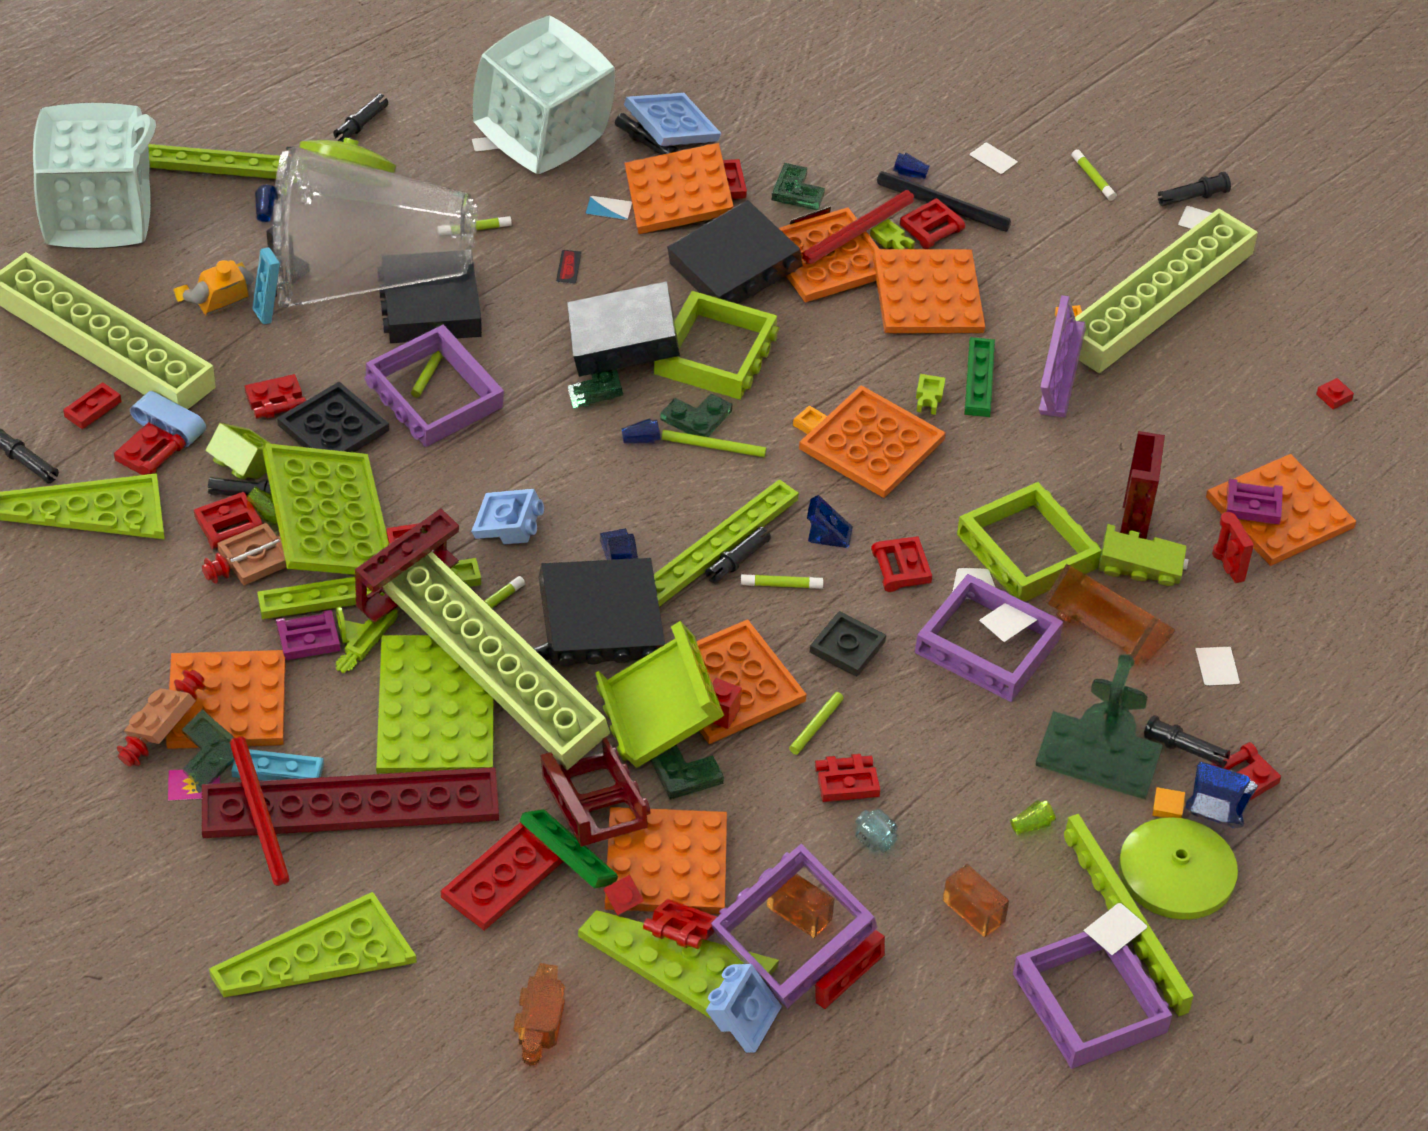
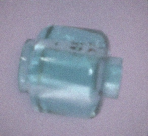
(876, 830)

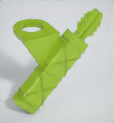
(360, 638)

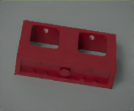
(1142, 483)
(426, 537)
(577, 806)

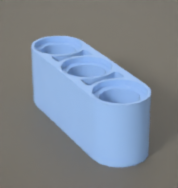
(168, 416)

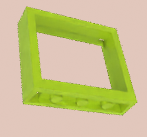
(709, 377)
(999, 564)

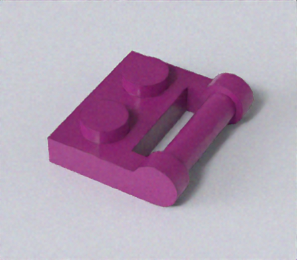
(1254, 502)
(308, 635)

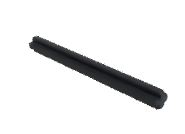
(958, 206)

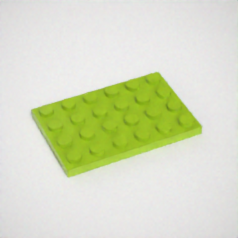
(325, 507)
(430, 710)

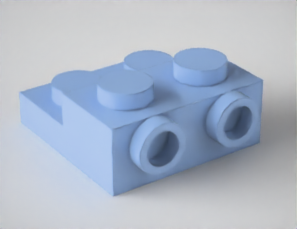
(508, 516)
(743, 1006)

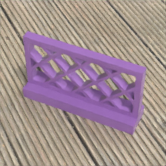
(1061, 361)

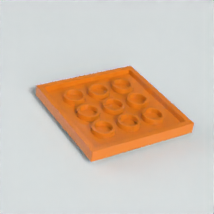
(678, 188)
(840, 269)
(928, 291)
(872, 441)
(1307, 516)
(747, 661)
(240, 694)
(673, 858)

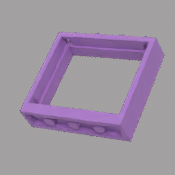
(439, 340)
(974, 667)
(823, 960)
(1076, 1053)

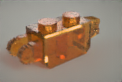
(541, 1013)

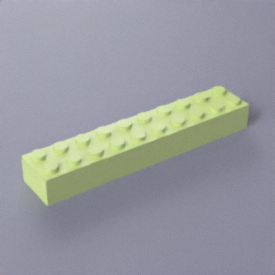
(1163, 287)
(103, 332)
(499, 659)

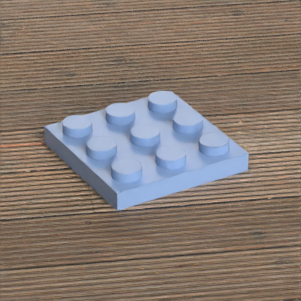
(672, 119)

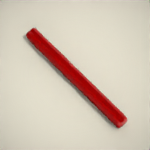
(858, 227)
(259, 811)

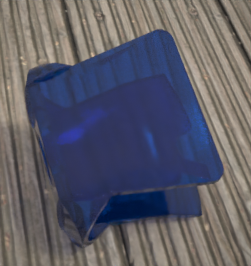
(1220, 795)

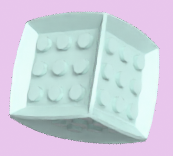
(543, 94)
(92, 174)

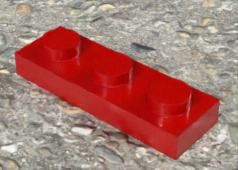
(850, 969)

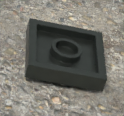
(847, 643)

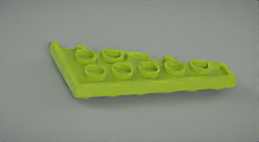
(107, 506)
(335, 945)
(681, 971)

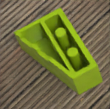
(1141, 558)

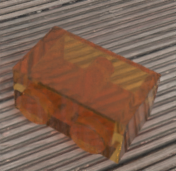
(975, 900)
(803, 905)

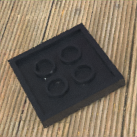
(333, 421)

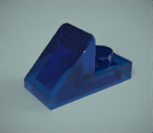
(827, 524)
(618, 545)

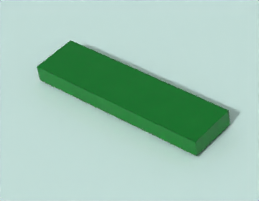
(979, 377)
(567, 847)

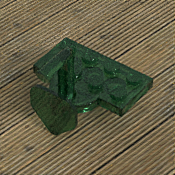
(1100, 748)

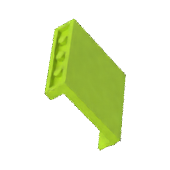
(660, 699)

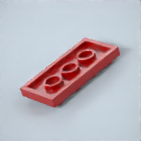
(501, 877)

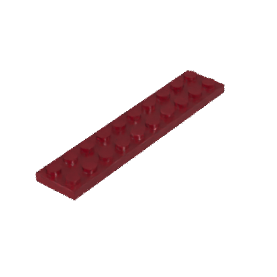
(355, 802)

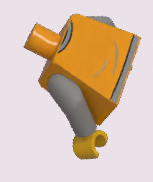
(218, 287)

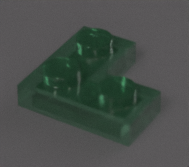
(792, 189)
(600, 388)
(698, 420)
(215, 749)
(685, 778)

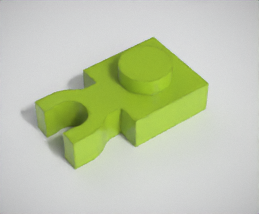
(891, 235)
(929, 392)

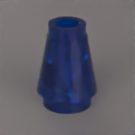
(910, 166)
(265, 202)
(642, 432)

